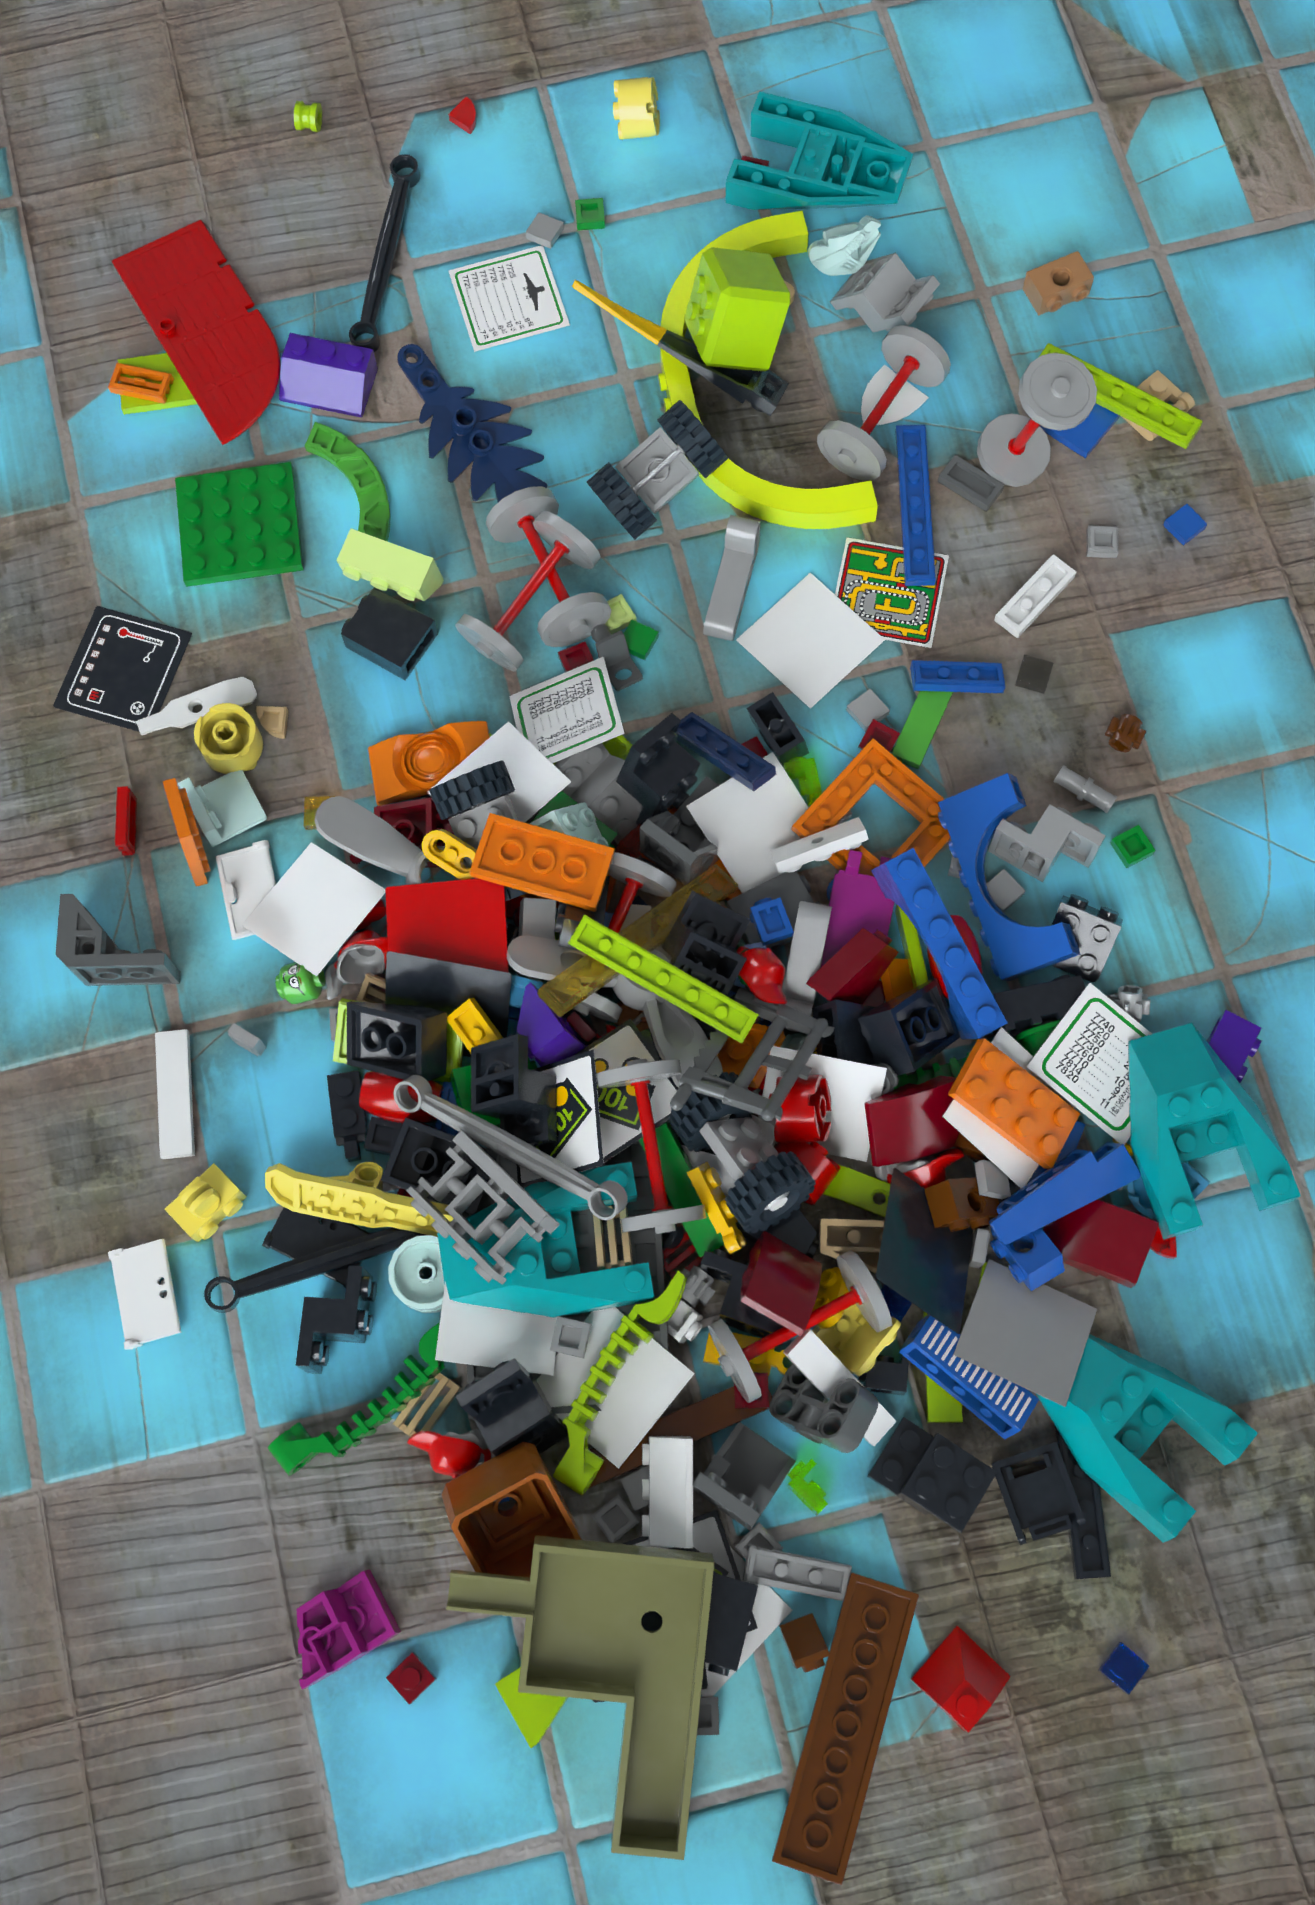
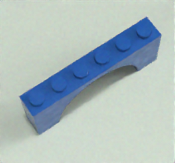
(971, 825)
(969, 997)

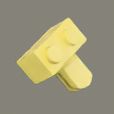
(206, 1203)

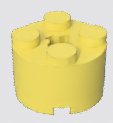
(636, 108)
(228, 738)

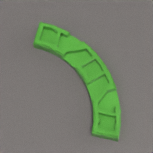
(361, 474)

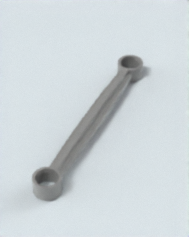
(511, 1147)

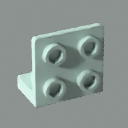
(224, 806)
(573, 821)

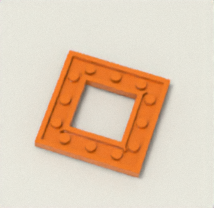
(881, 768)

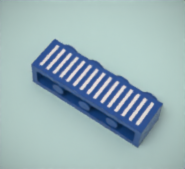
(988, 1396)

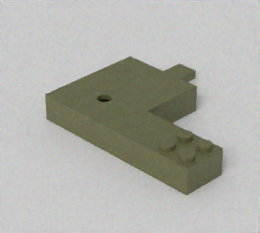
(591, 1645)

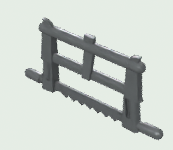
(736, 1094)

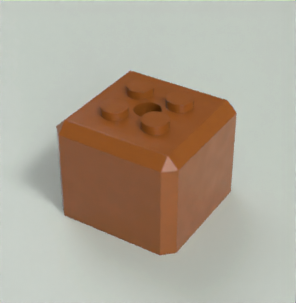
(502, 1539)

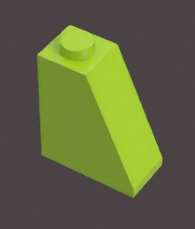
(530, 1711)

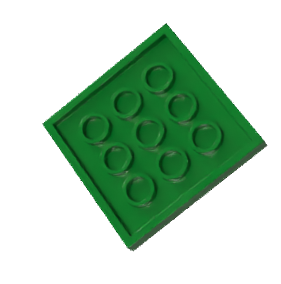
(238, 524)

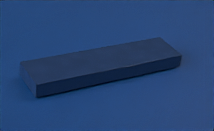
(724, 752)

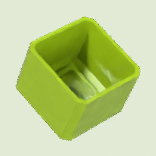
(737, 309)

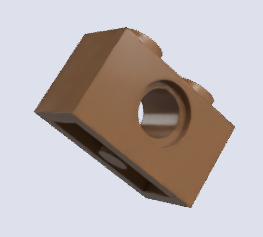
(1043, 283)

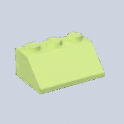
(389, 566)

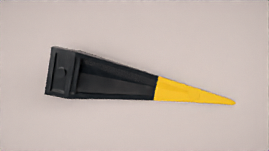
(759, 388)

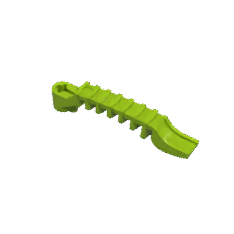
(579, 1464)

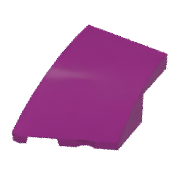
(342, 1627)

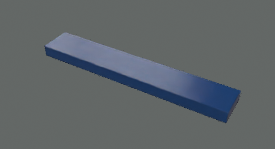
(915, 505)

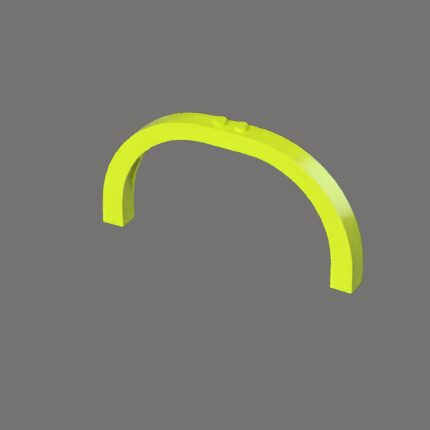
(768, 501)

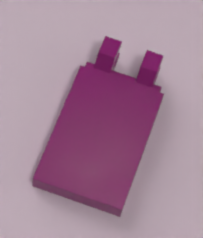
(855, 905)

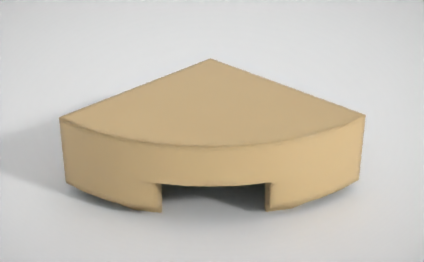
(273, 720)

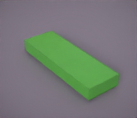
(921, 727)

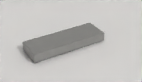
(796, 1572)

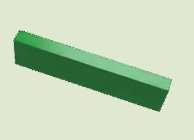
(681, 1190)

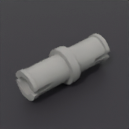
(1085, 789)

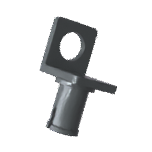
(616, 656)

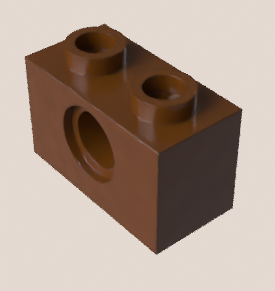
(959, 1205)

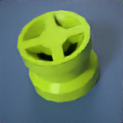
(307, 116)

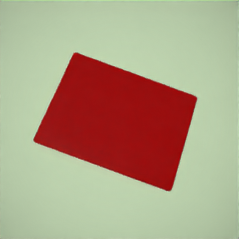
(449, 922)

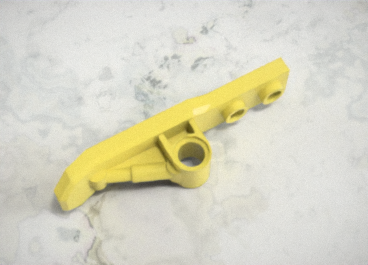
(348, 1198)

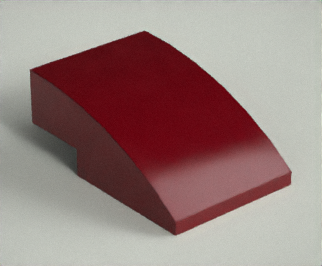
(414, 820)
(910, 1122)
(1104, 1241)
(781, 1283)

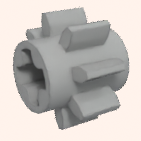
(1132, 1001)
(697, 1287)

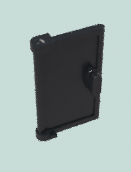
(303, 1234)

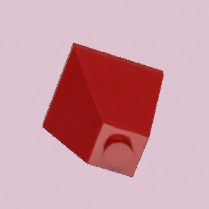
(961, 1679)

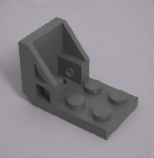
(677, 840)
(98, 960)
(743, 1476)

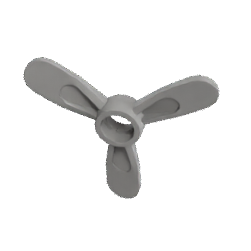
(371, 838)
(672, 1029)

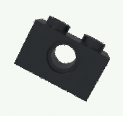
(777, 729)

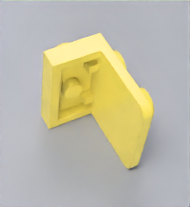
(856, 1341)

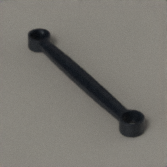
(385, 251)
(310, 1265)

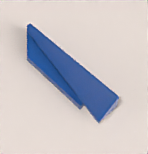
(1063, 1189)

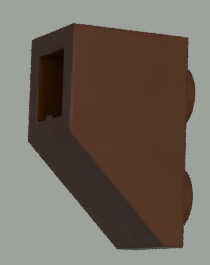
(804, 1643)

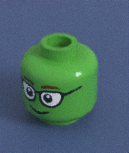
(298, 984)

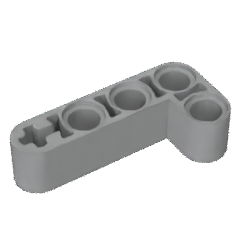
(733, 577)
(805, 955)

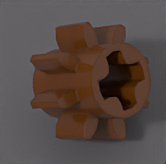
(1125, 733)

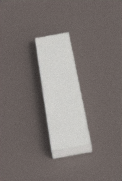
(174, 1094)
(826, 1372)

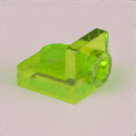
(807, 776)
(809, 1493)

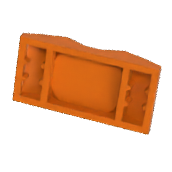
(414, 763)

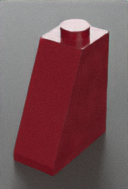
(854, 968)

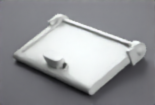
(248, 878)
(139, 1293)

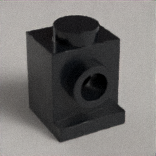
(887, 1376)

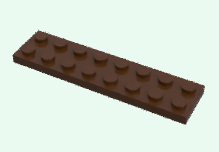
(845, 1729)

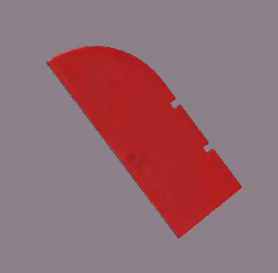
(205, 326)

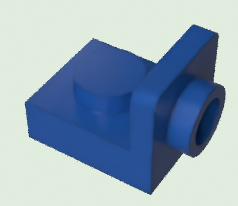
(770, 920)

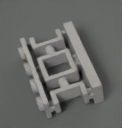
(499, 1189)

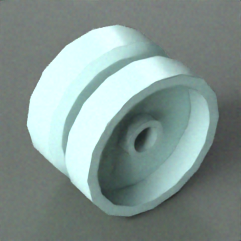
(407, 1274)

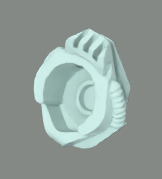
(845, 247)

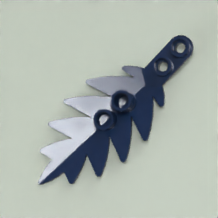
(471, 436)

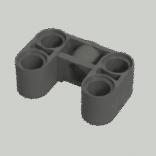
(835, 1424)

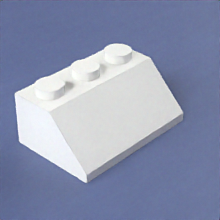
(668, 1491)

